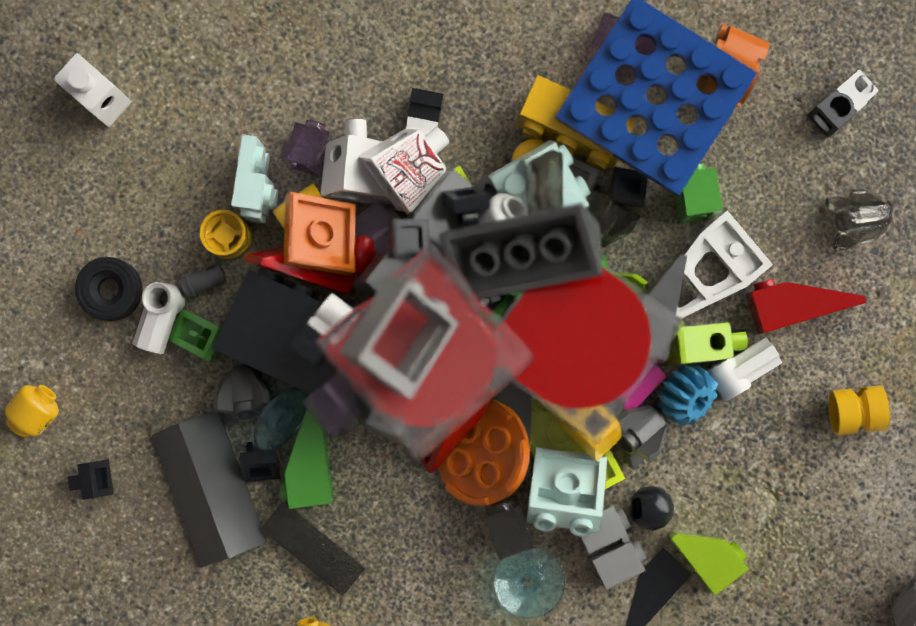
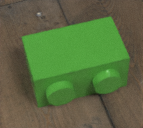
(699, 197)

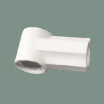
(157, 320)
(737, 373)

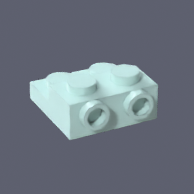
(513, 177)
(253, 191)
(566, 491)

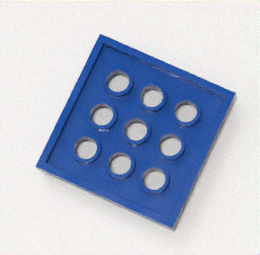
(650, 71)

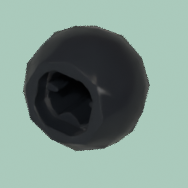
(651, 508)

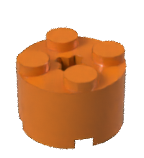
(742, 47)

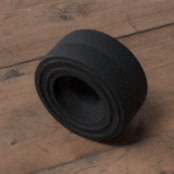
(88, 289)

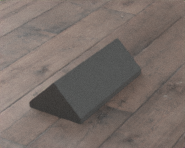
(439, 220)
(526, 251)
(209, 488)

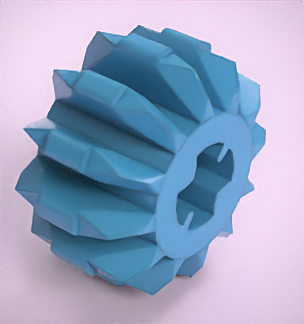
(687, 394)

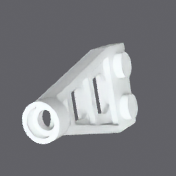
(736, 253)

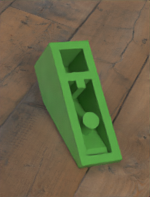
(308, 469)

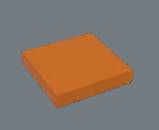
(319, 234)

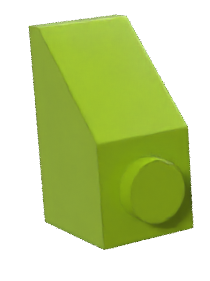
(711, 558)

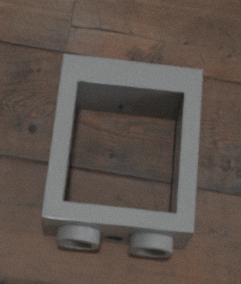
(423, 351)

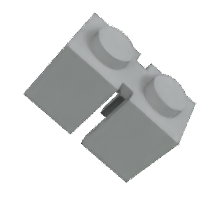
(620, 560)

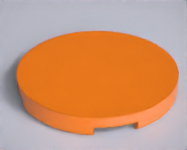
(489, 459)

